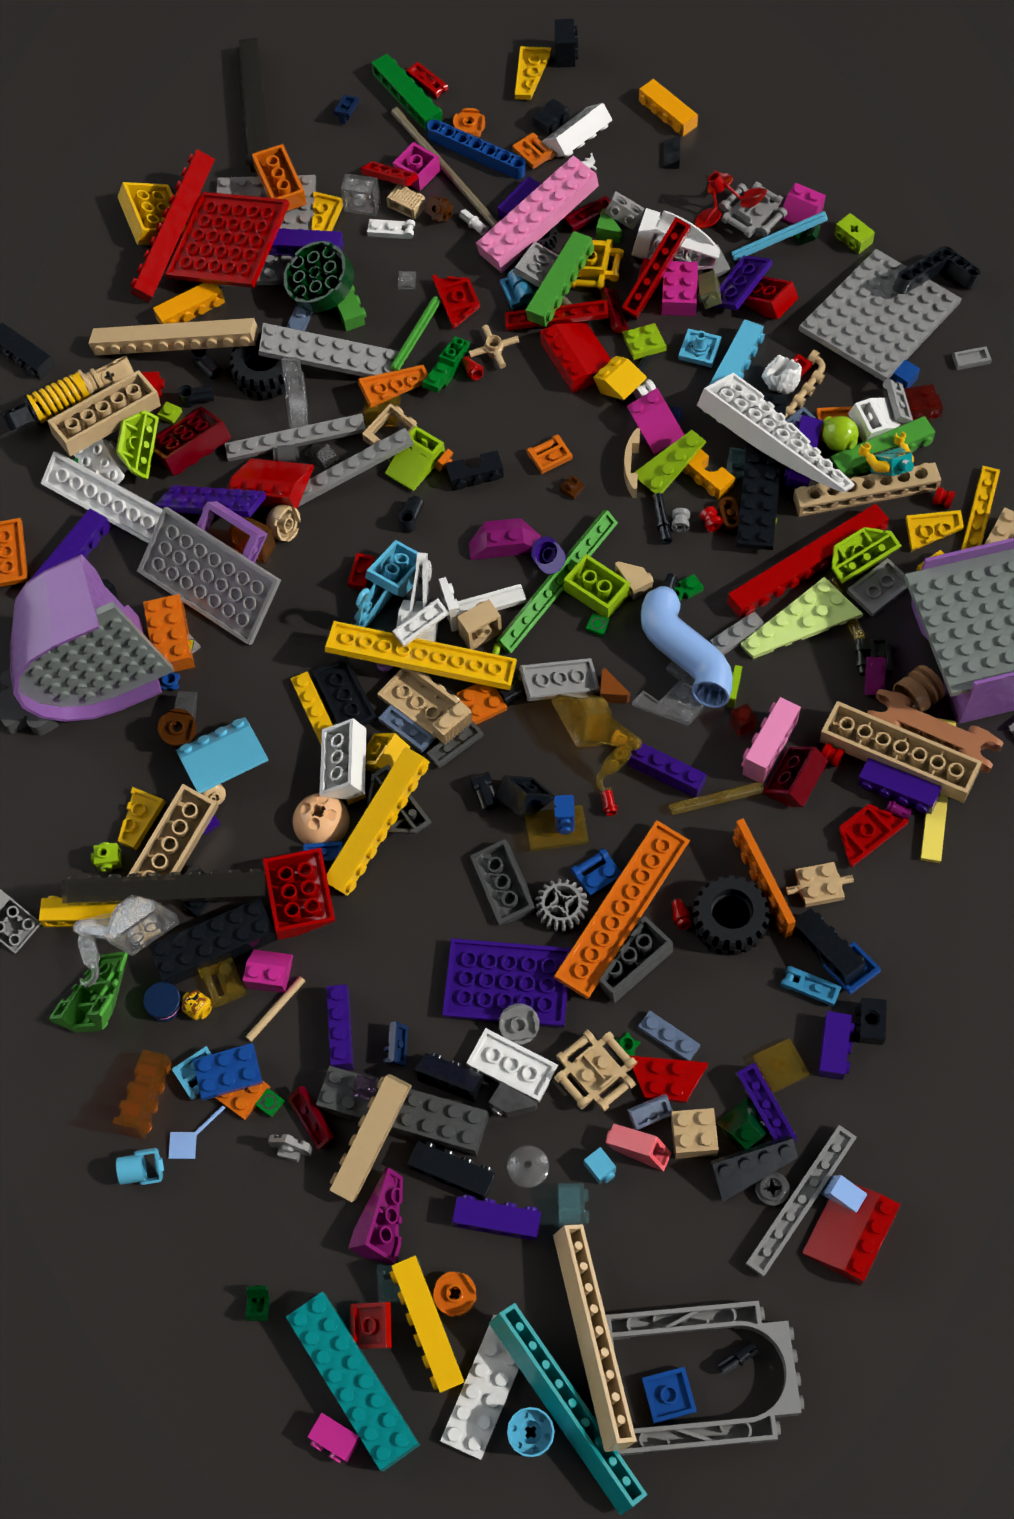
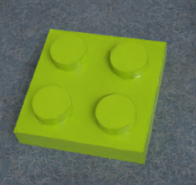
(644, 341)

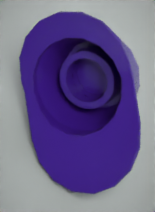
(548, 555)

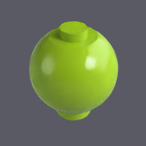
(839, 433)

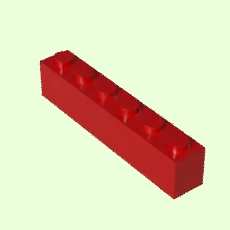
(656, 268)

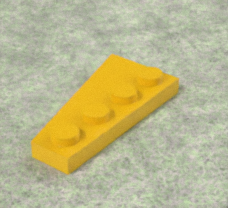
(530, 69)

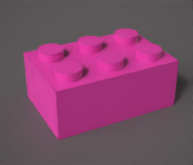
(680, 289)

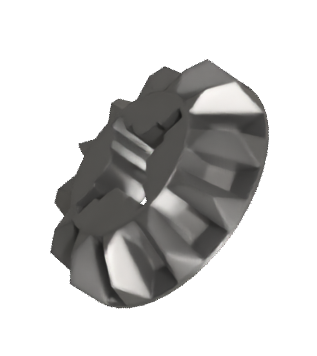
(780, 1195)

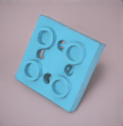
(701, 345)

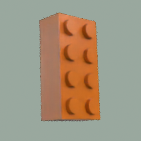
(279, 176)
(169, 630)

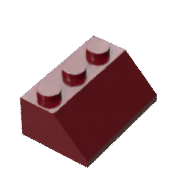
(796, 775)

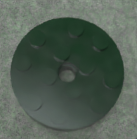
(319, 276)

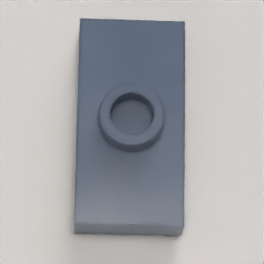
(650, 1112)

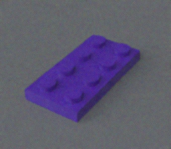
(742, 281)

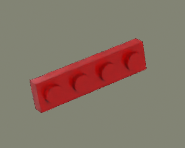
(389, 173)

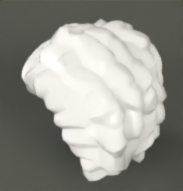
(782, 375)

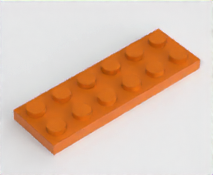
(762, 875)

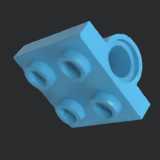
(517, 290)

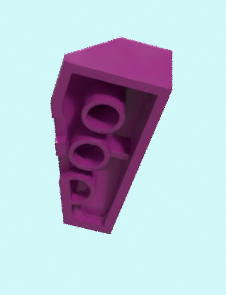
(378, 1226)

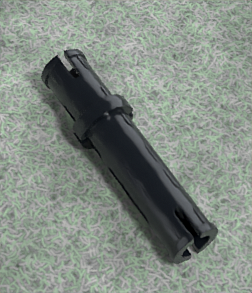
(658, 501)

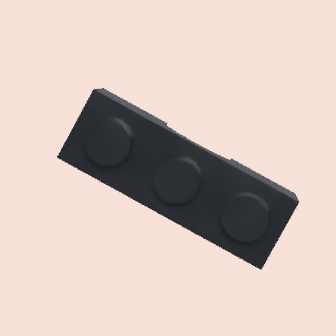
(462, 476)

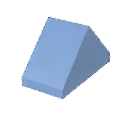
(844, 1192)

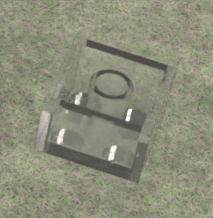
(360, 194)

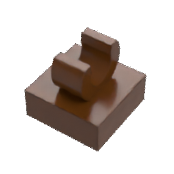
(572, 487)

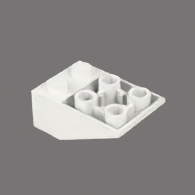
(873, 417)

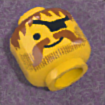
(196, 1005)

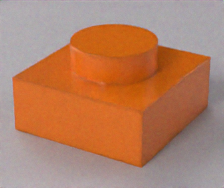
(445, 458)

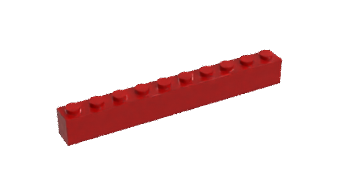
(172, 226)
(801, 564)

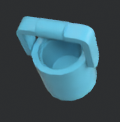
(134, 1169)

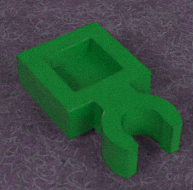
(689, 587)

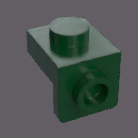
(808, 235)
(257, 1303)

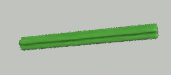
(415, 334)

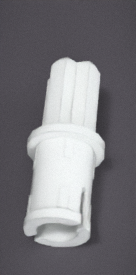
(473, 222)

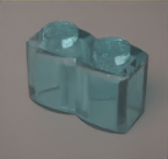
(572, 1204)

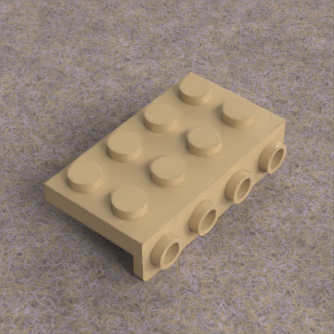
(417, 697)

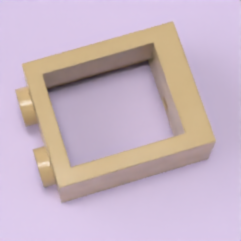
(390, 410)

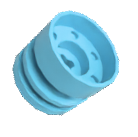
(528, 1418)

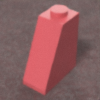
(639, 1146)

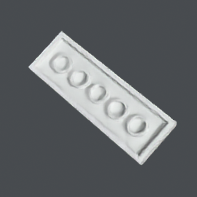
(481, 1398)

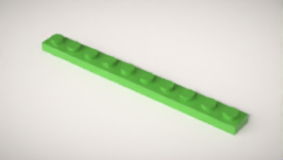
(554, 583)

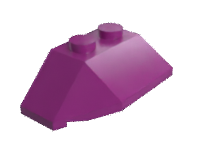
(502, 539)

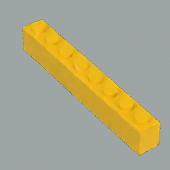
(377, 820)

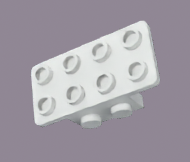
(103, 460)

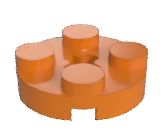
(470, 114)
(466, 1298)

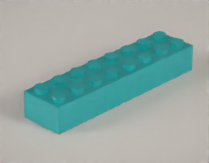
(353, 1381)

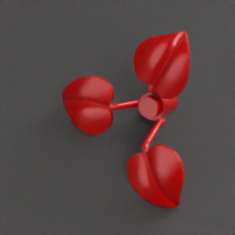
(717, 184)

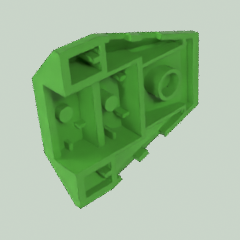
(92, 1006)

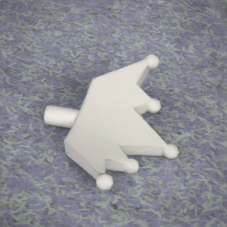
(590, 162)

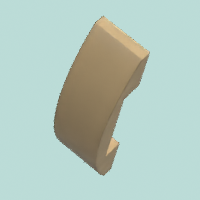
(631, 478)

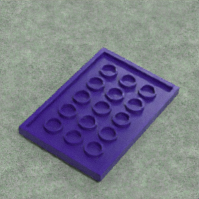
(494, 975)

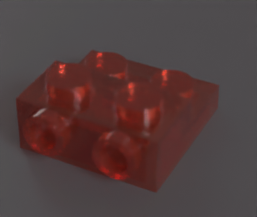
(924, 402)

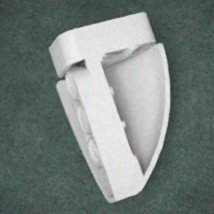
(696, 247)

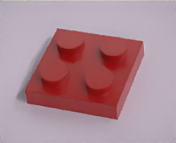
(371, 1325)

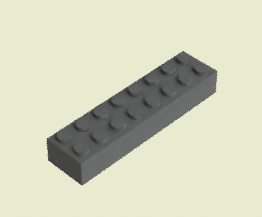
(420, 1117)

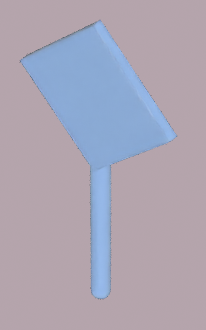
(183, 1144)

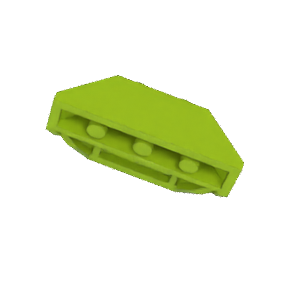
(137, 442)
(862, 552)

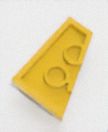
(326, 211)
(931, 527)
(140, 817)

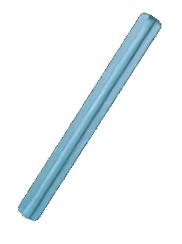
(779, 235)

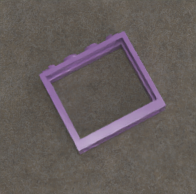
(257, 535)

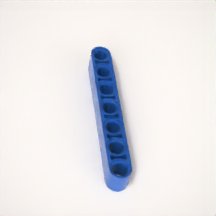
(476, 149)

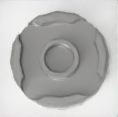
(519, 1023)

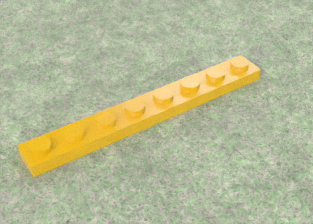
(314, 710)

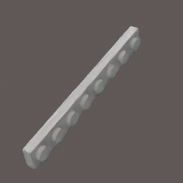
(298, 436)
(356, 464)
(801, 1201)

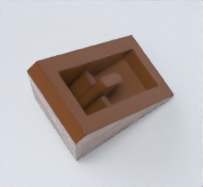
(612, 689)

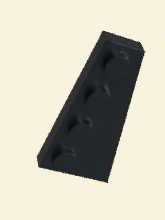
(745, 1168)

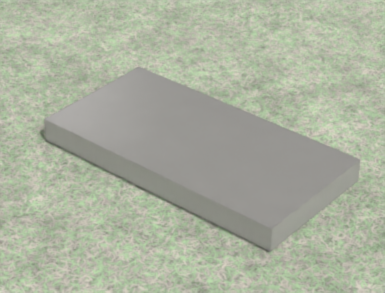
(562, 677)

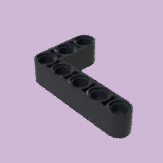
(938, 261)

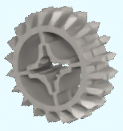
(575, 896)

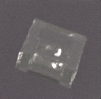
(407, 280)

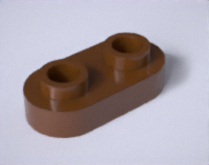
(729, 515)

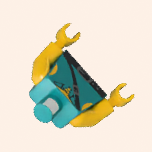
(889, 461)

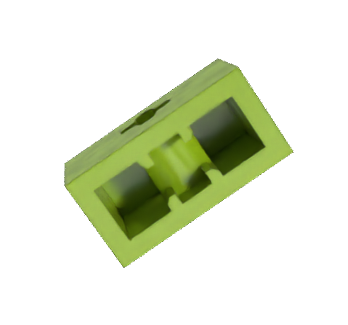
(854, 233)

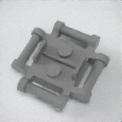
(754, 219)

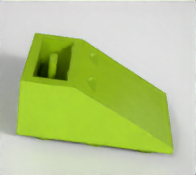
(417, 461)

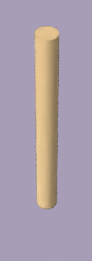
(275, 1009)

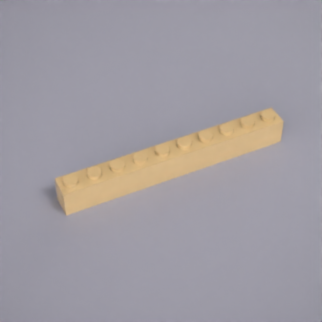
(174, 336)
(594, 1339)

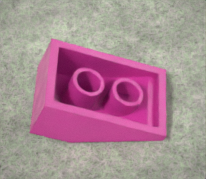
(655, 421)

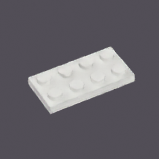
(512, 1065)

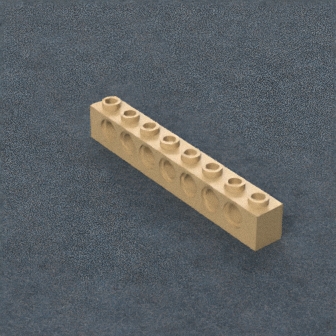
(860, 495)

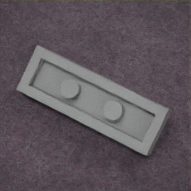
(737, 633)

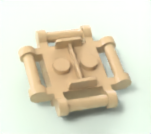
(595, 1070)

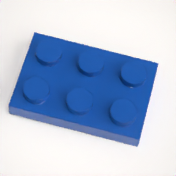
(227, 1071)

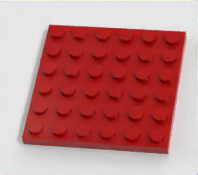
(227, 239)

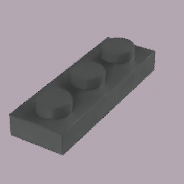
(442, 754)

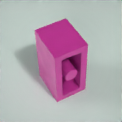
(334, 1438)

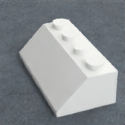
(578, 130)
(343, 760)

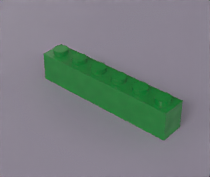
(405, 91)

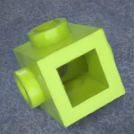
(106, 856)

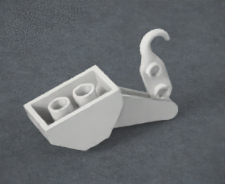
(411, 607)

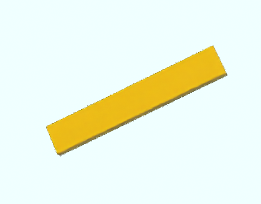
(981, 507)

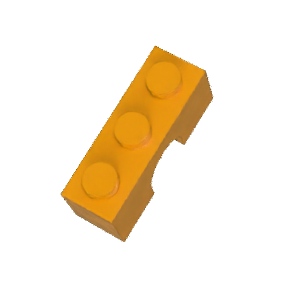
(716, 483)

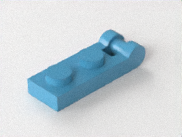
(811, 986)

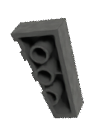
(636, 959)

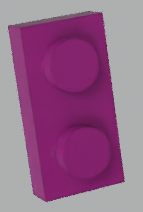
(874, 675)

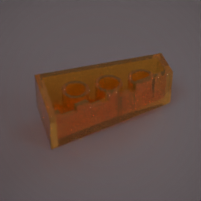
(143, 1094)

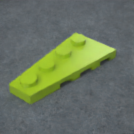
(668, 464)

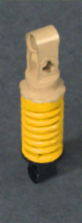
(65, 392)

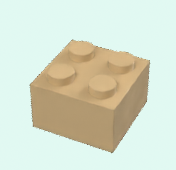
(479, 624)
(694, 1133)

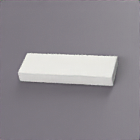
(420, 622)

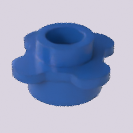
(174, 684)

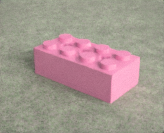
(770, 740)

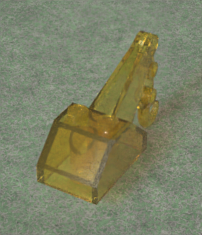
(592, 724)

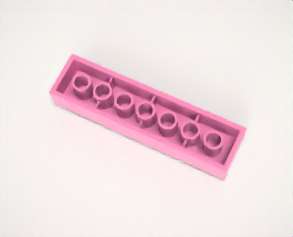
(537, 214)

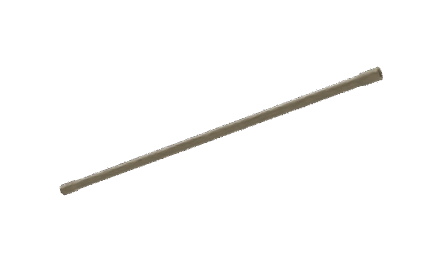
(402, 119)

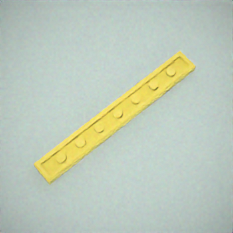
(934, 827)

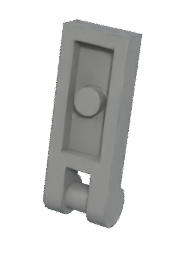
(898, 401)

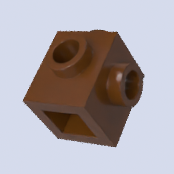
(439, 208)

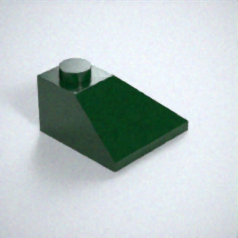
(744, 1126)

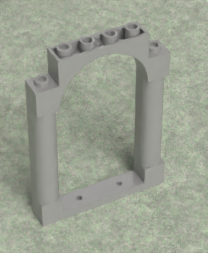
(723, 1432)

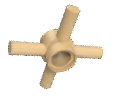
(493, 346)

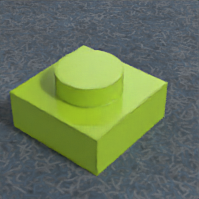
(169, 413)

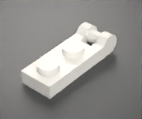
(391, 228)

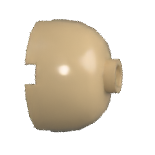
(283, 522)

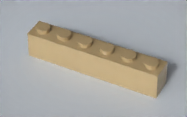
(370, 1137)

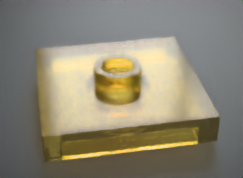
(781, 1065)

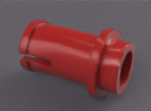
(609, 803)

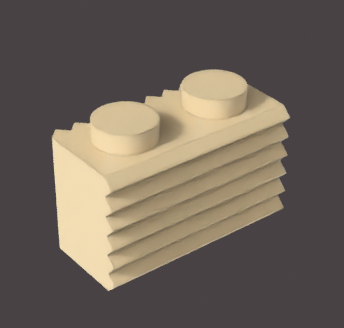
(406, 201)
(452, 722)

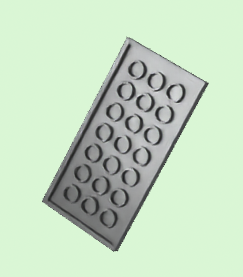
(208, 575)

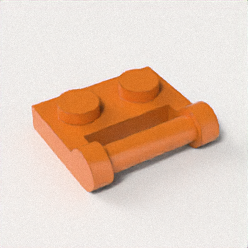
(530, 153)
(551, 458)

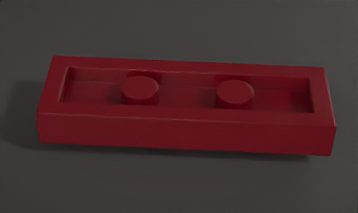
(586, 214)
(615, 312)
(311, 1118)

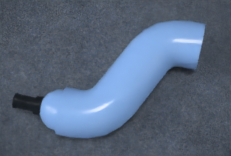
(686, 646)

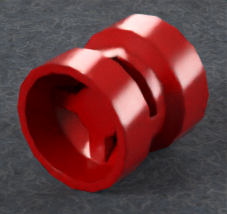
(943, 497)
(711, 519)
(833, 754)

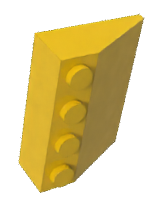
(144, 208)

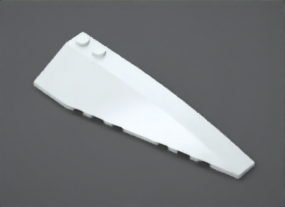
(755, 420)

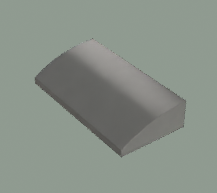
(503, 882)

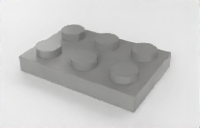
(535, 264)
(878, 587)

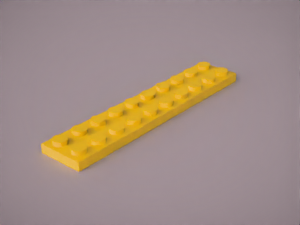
(421, 655)

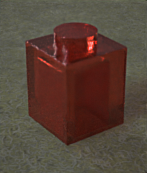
(743, 719)

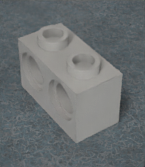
(624, 210)

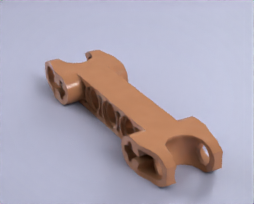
(967, 742)

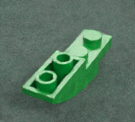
(447, 366)

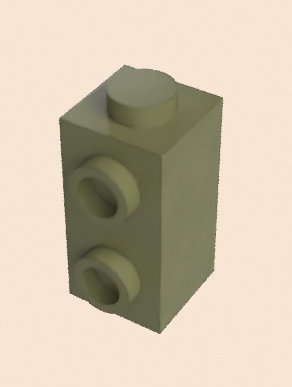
(708, 289)

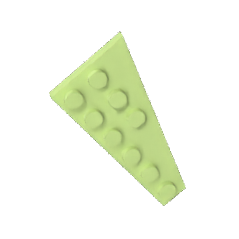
(806, 616)

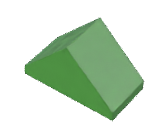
(608, 228)

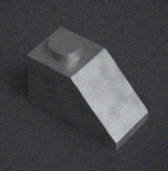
(510, 1102)

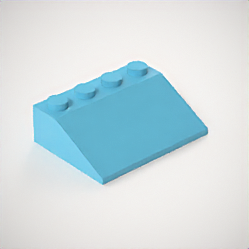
(221, 755)

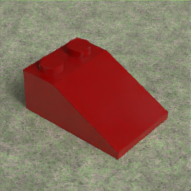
(772, 297)

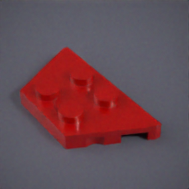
(457, 298)
(868, 831)
(668, 1077)

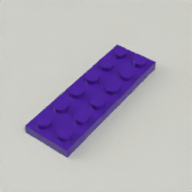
(192, 499)

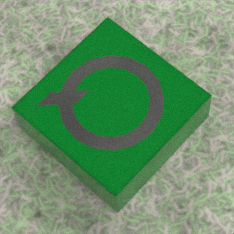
(597, 625)
(269, 1102)

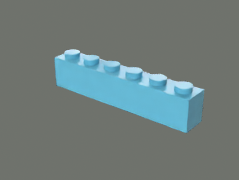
(740, 351)

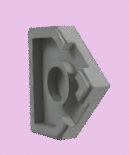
(289, 1147)

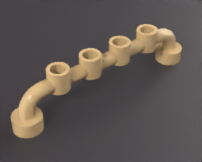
(808, 388)

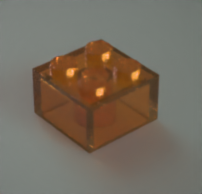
(241, 538)

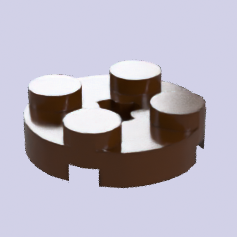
(183, 736)

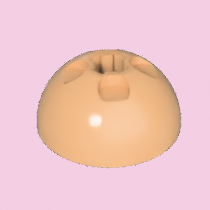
(325, 826)

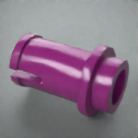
(898, 810)

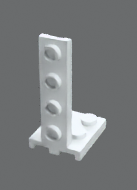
(500, 599)

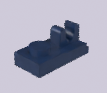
(346, 108)
(397, 1044)

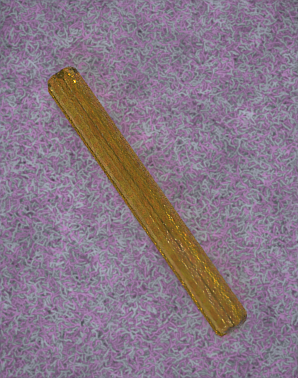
(716, 798)

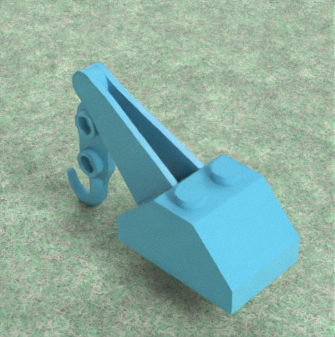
(391, 571)

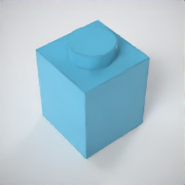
(600, 1166)

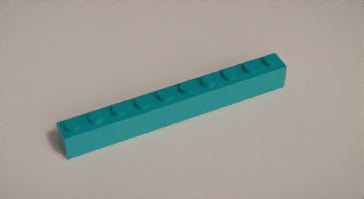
(567, 1408)

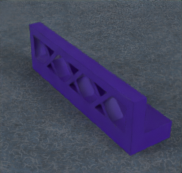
(765, 1103)

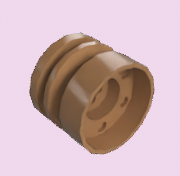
(922, 687)

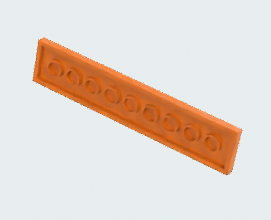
(621, 909)

